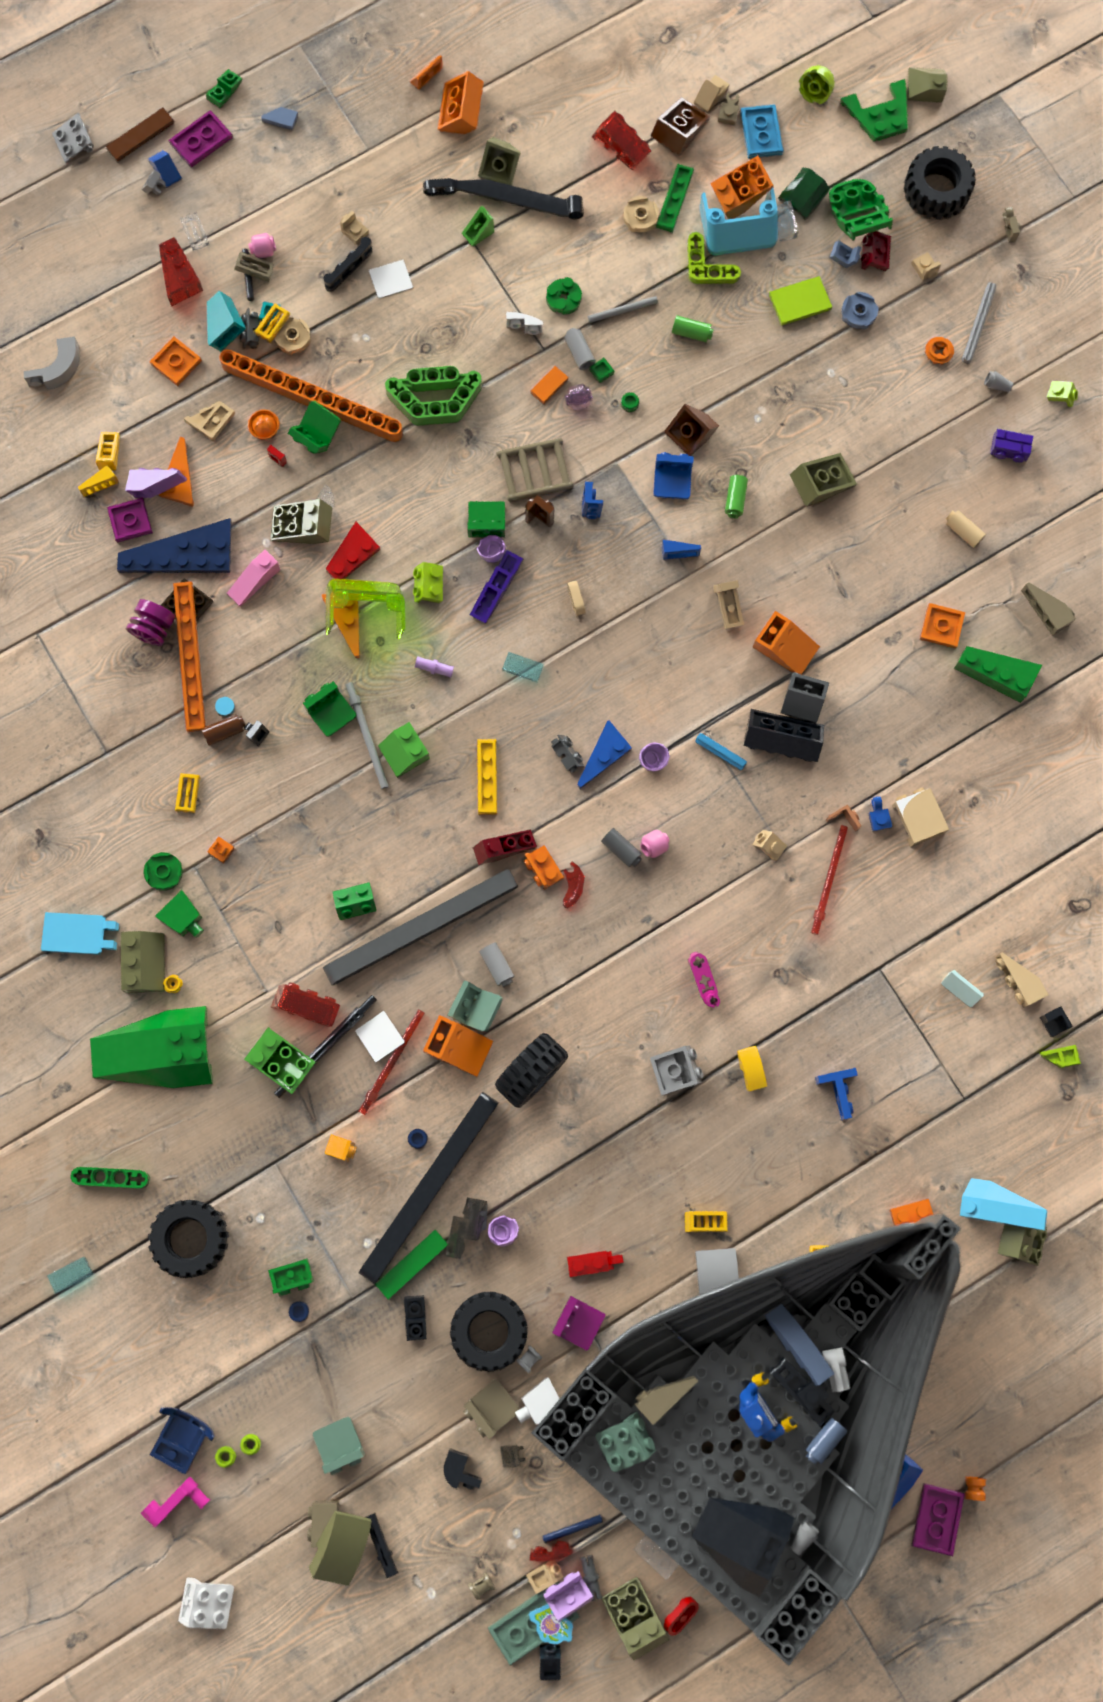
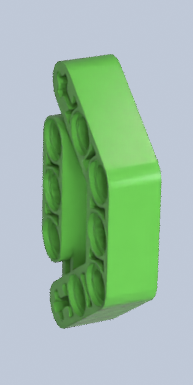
(462, 381)

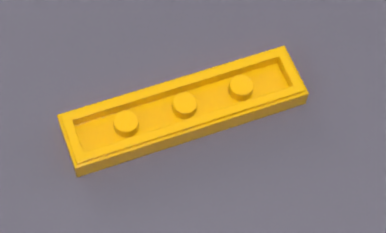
(487, 777)

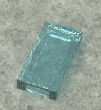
(523, 667)
(70, 1275)

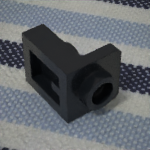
(550, 1662)

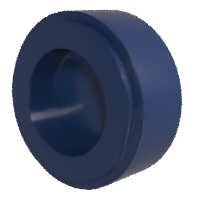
(417, 1138)
(299, 1311)

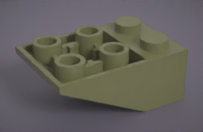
(302, 522)
(635, 1618)

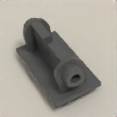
(248, 336)
(564, 746)

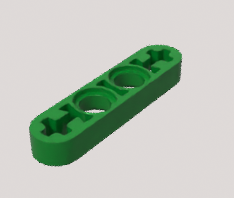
(110, 1177)

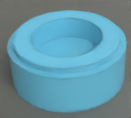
(225, 706)

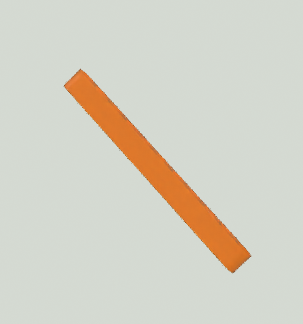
(305, 389)

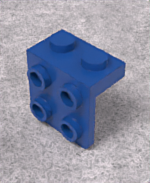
(673, 476)

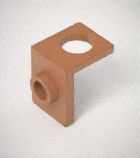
(850, 815)

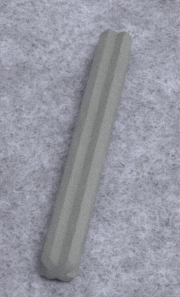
(979, 323)

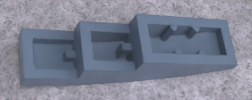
(799, 1344)

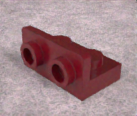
(876, 251)

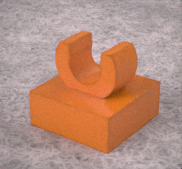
(221, 849)

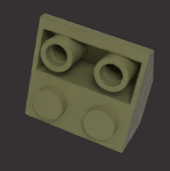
(1022, 1243)

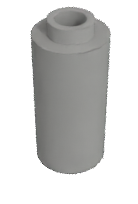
(579, 348)
(497, 964)

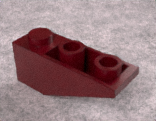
(503, 846)

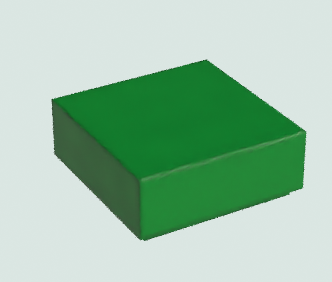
(601, 370)

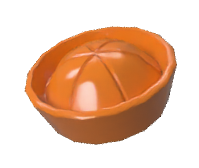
(263, 424)

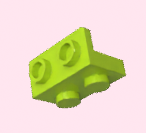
(428, 582)

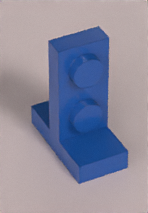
(840, 1090)

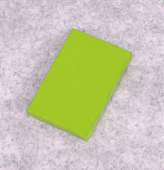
(800, 300)

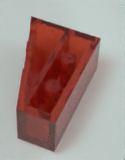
(622, 140)
(178, 273)
(306, 1004)

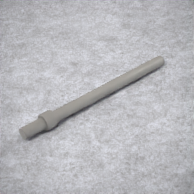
(355, 702)

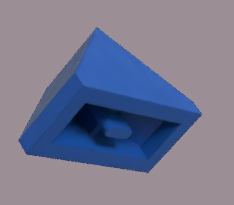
(165, 166)

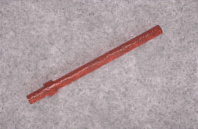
(819, 914)
(371, 1096)

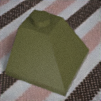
(926, 84)
(499, 161)

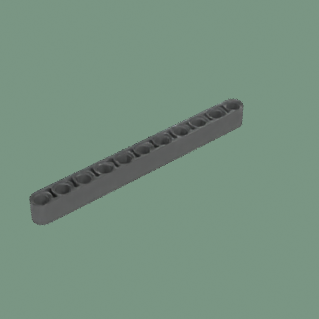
(420, 927)

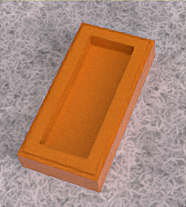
(549, 385)

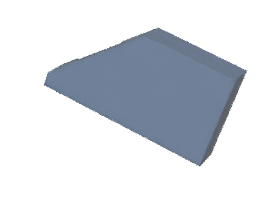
(281, 117)

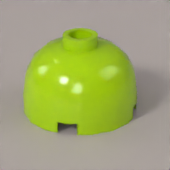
(817, 84)

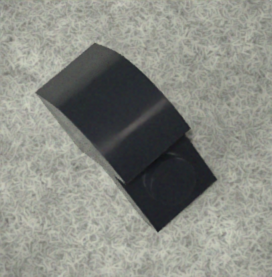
(455, 1473)

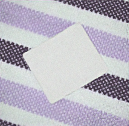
(390, 278)
(379, 1036)

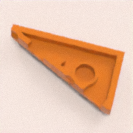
(183, 492)
(348, 624)

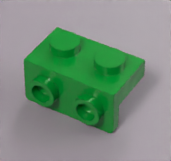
(354, 901)
(291, 1276)

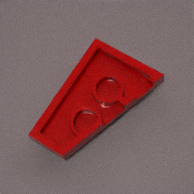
(352, 553)

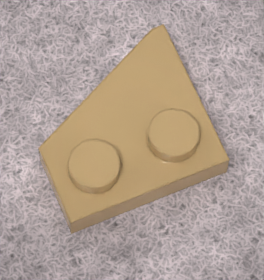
(211, 420)

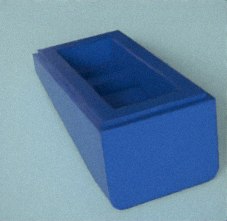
(676, 550)

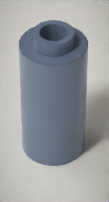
(825, 1441)

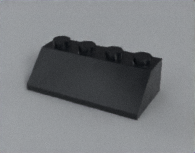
(784, 735)

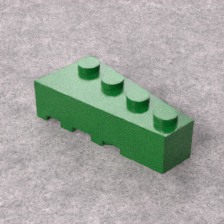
(1000, 672)

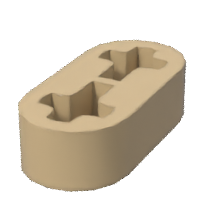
(576, 598)

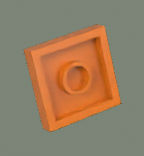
(175, 361)
(942, 625)

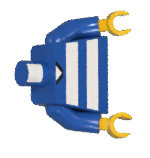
(758, 1414)

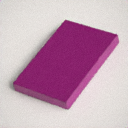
(200, 138)
(938, 1519)

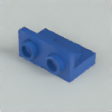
(590, 507)

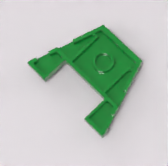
(881, 119)

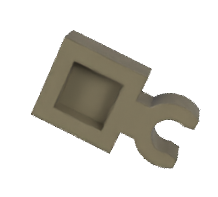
(729, 110)
(1012, 227)

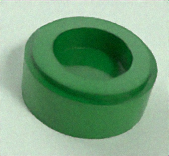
(630, 402)

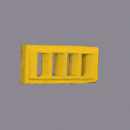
(111, 458)
(99, 481)
(689, 1221)

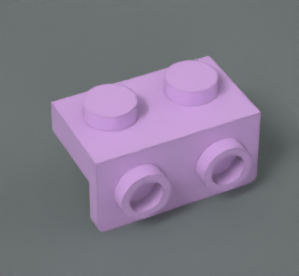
(568, 1596)

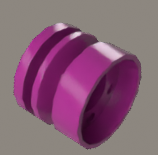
(151, 621)

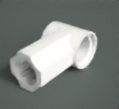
(837, 1362)

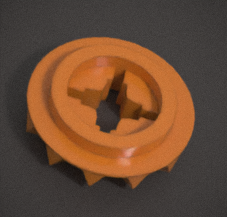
(939, 343)

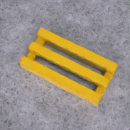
(264, 335)
(178, 808)

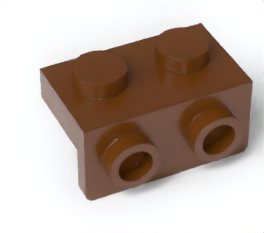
(541, 509)

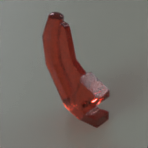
(575, 884)

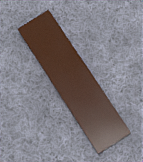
(140, 134)

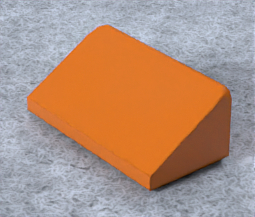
(427, 72)

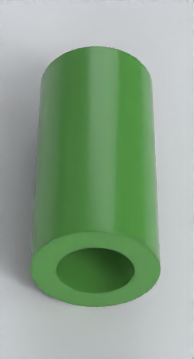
(692, 329)
(736, 496)

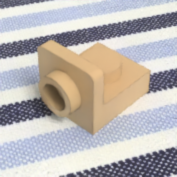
(353, 228)
(926, 266)
(545, 1576)

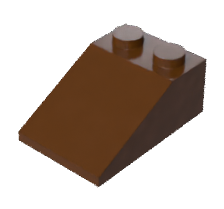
(679, 126)

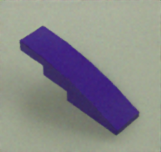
(496, 586)

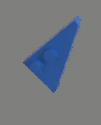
(608, 750)

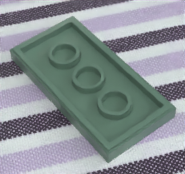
(516, 1632)

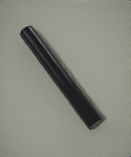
(248, 281)

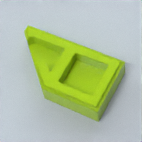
(1062, 1056)

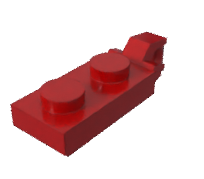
(592, 1263)

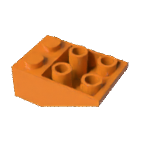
(742, 187)
(786, 644)
(457, 1046)

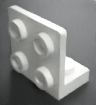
(205, 1604)

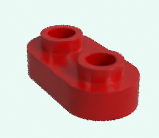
(681, 1615)

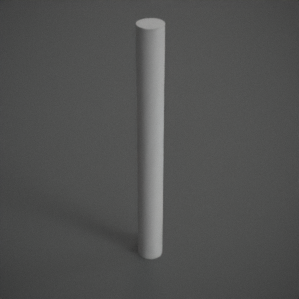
(622, 309)

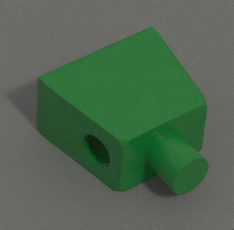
(181, 915)

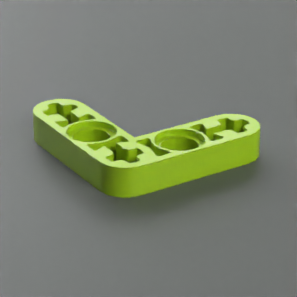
(700, 267)

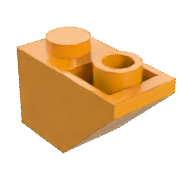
(340, 1148)

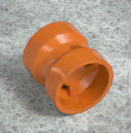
(975, 1488)

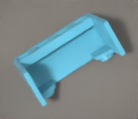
(740, 233)

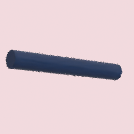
(572, 1529)

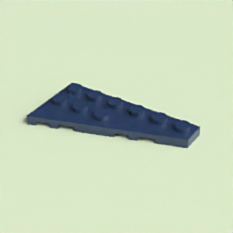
(193, 551)

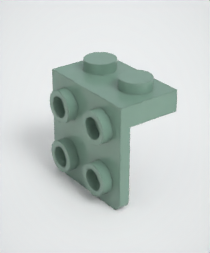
(475, 1007)
(626, 1443)
(338, 1445)

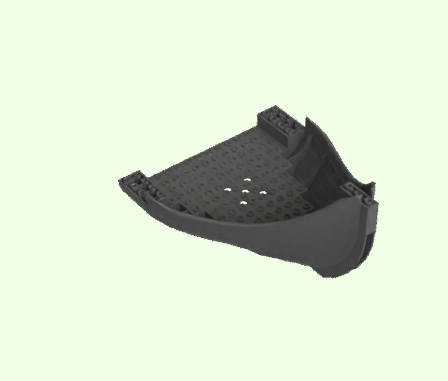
(870, 1295)

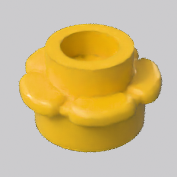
(172, 979)

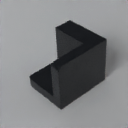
(1056, 1021)

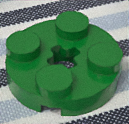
(567, 287)

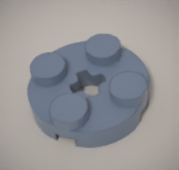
(855, 319)

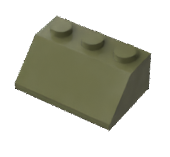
(142, 961)

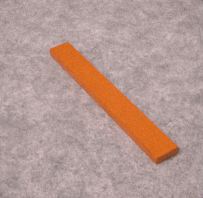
(189, 656)

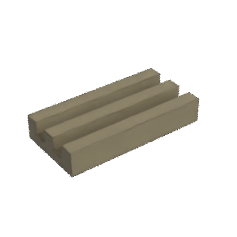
(253, 268)

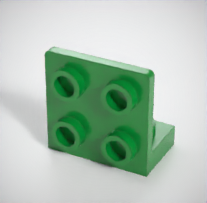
(486, 519)

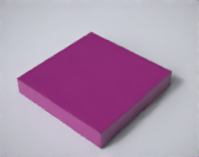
(129, 520)

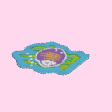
(548, 1626)

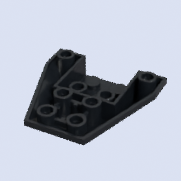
(744, 1540)

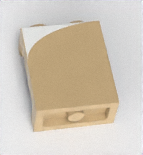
(921, 816)

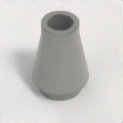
(998, 382)
(805, 1537)

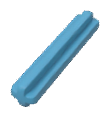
(720, 751)

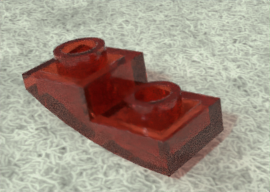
(558, 1551)

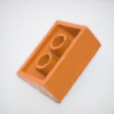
(461, 104)

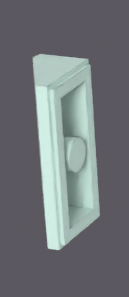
(962, 988)

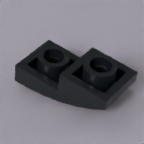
(415, 1317)

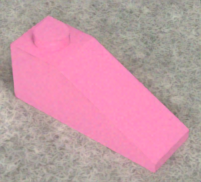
(254, 577)

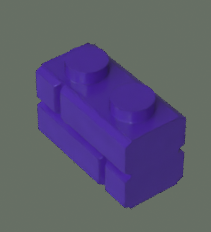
(1011, 445)

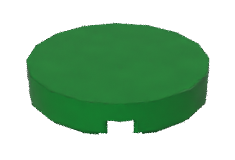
(163, 871)

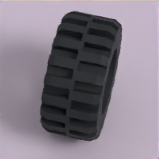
(945, 163)
(531, 1070)
(161, 1239)
(468, 1351)

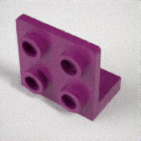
(578, 1323)

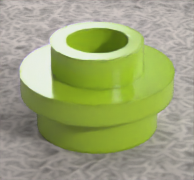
(244, 1447)
(219, 1459)

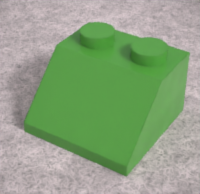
(403, 750)

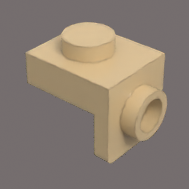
(770, 844)

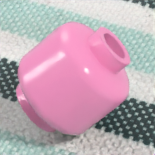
(262, 245)
(654, 844)

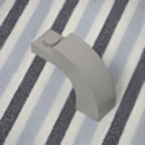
(60, 370)

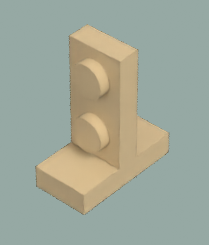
(729, 603)

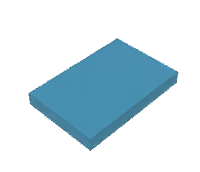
(761, 131)

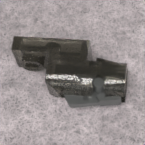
(467, 1227)

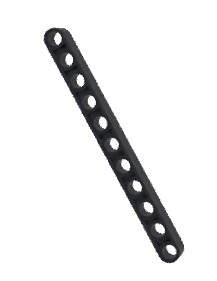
(428, 1188)

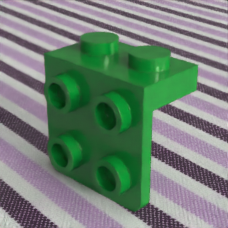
(316, 428)
(329, 709)

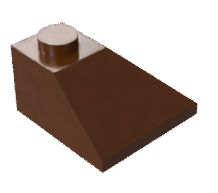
(691, 429)

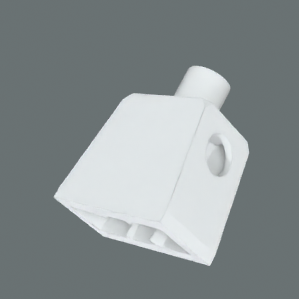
(538, 1402)

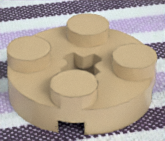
(637, 223)
(296, 344)

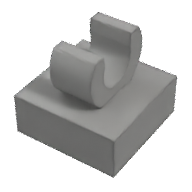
(152, 182)

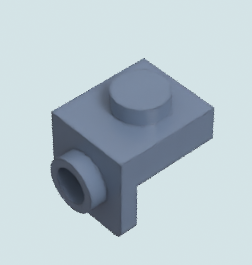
(844, 254)

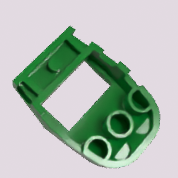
(856, 198)

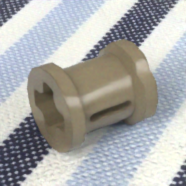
(481, 1586)

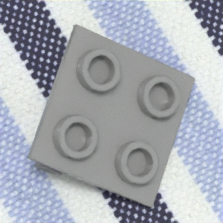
(72, 138)

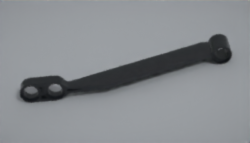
(570, 207)

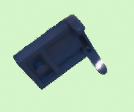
(180, 1439)

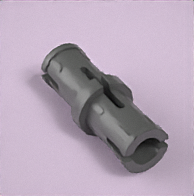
(590, 1576)

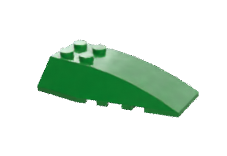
(156, 1051)

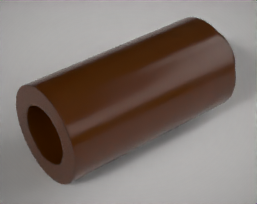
(223, 729)

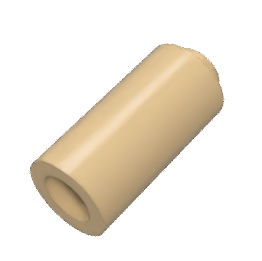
(965, 528)

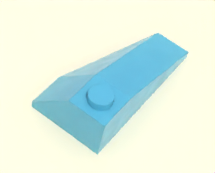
(995, 1204)

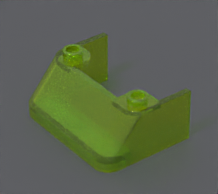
(342, 590)

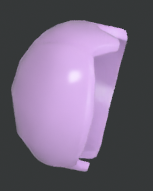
(491, 548)
(654, 757)
(503, 1231)

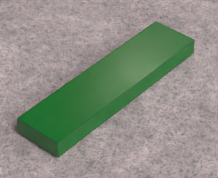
(675, 198)
(411, 1264)

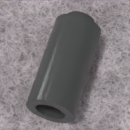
(622, 848)

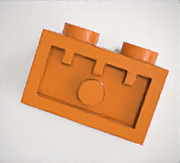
(544, 867)
(911, 1212)

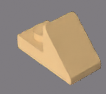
(710, 93)

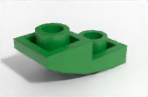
(225, 88)

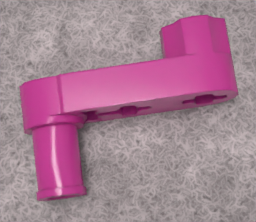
(698, 972)
(156, 1514)

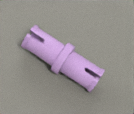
(434, 667)

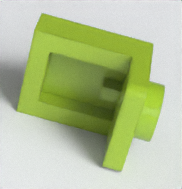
(1062, 392)

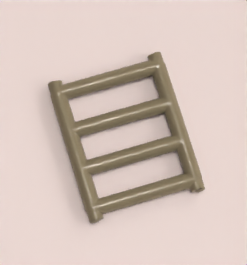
(538, 447)

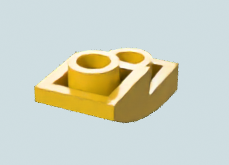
(752, 1068)

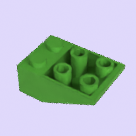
(280, 1060)

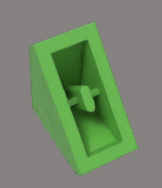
(479, 227)

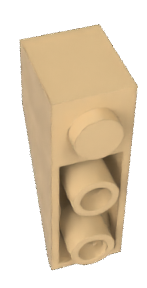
(1024, 983)

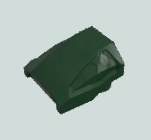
(805, 192)

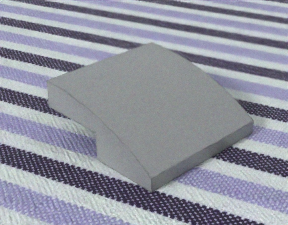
(716, 1268)

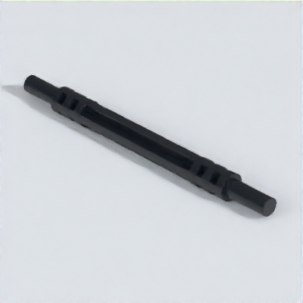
(348, 1023)

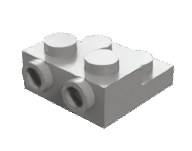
(676, 1069)

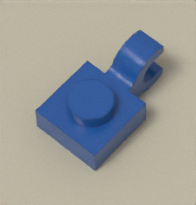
(880, 817)

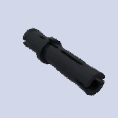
(381, 1547)

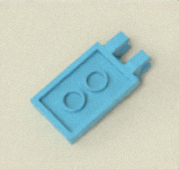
(77, 933)

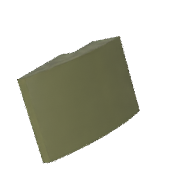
(340, 1548)

